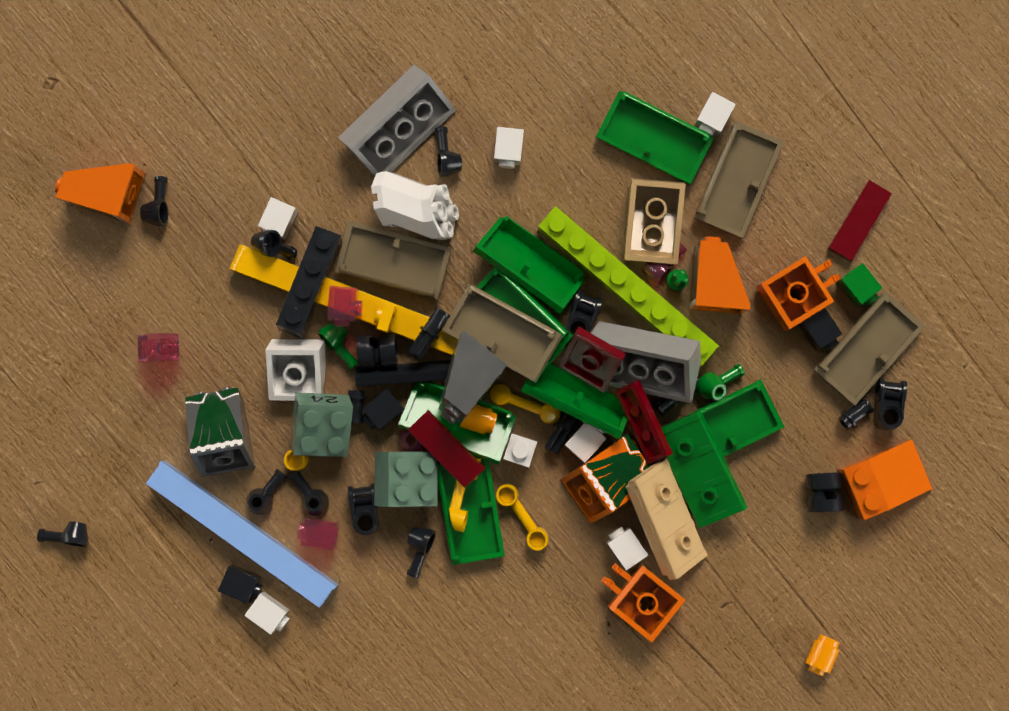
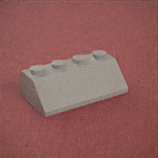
(397, 122)
(660, 361)

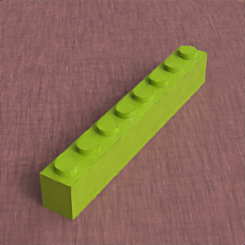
(621, 281)

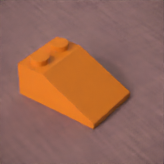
(885, 480)

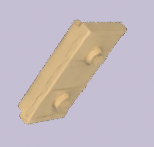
(666, 520)

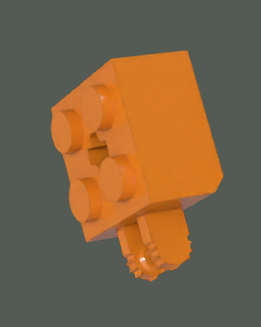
(812, 291)
(627, 601)

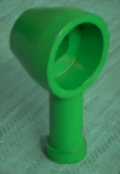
(334, 338)
(713, 386)

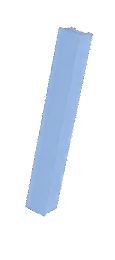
(241, 533)

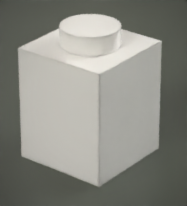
(714, 114)
(508, 147)
(278, 217)
(585, 441)
(520, 450)
(626, 547)
(268, 613)

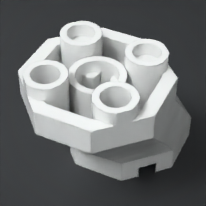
(414, 206)

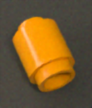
(480, 420)
(822, 655)

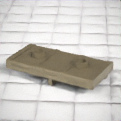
(738, 180)
(393, 260)
(504, 331)
(869, 348)

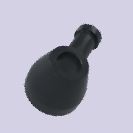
(447, 161)
(157, 210)
(270, 244)
(309, 493)
(265, 494)
(74, 534)
(421, 541)

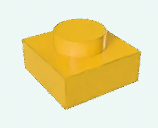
(384, 317)

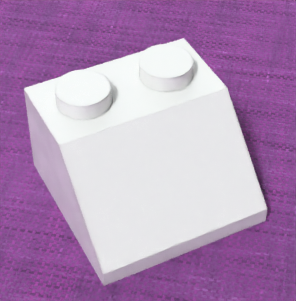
(295, 367)

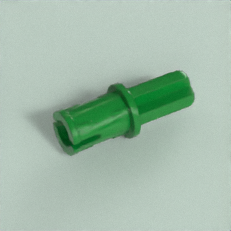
(677, 280)

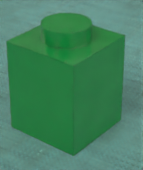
(860, 286)

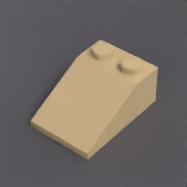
(654, 221)

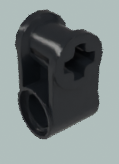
(584, 311)
(890, 402)
(362, 507)

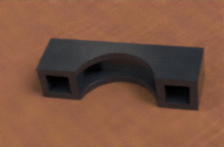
(303, 294)

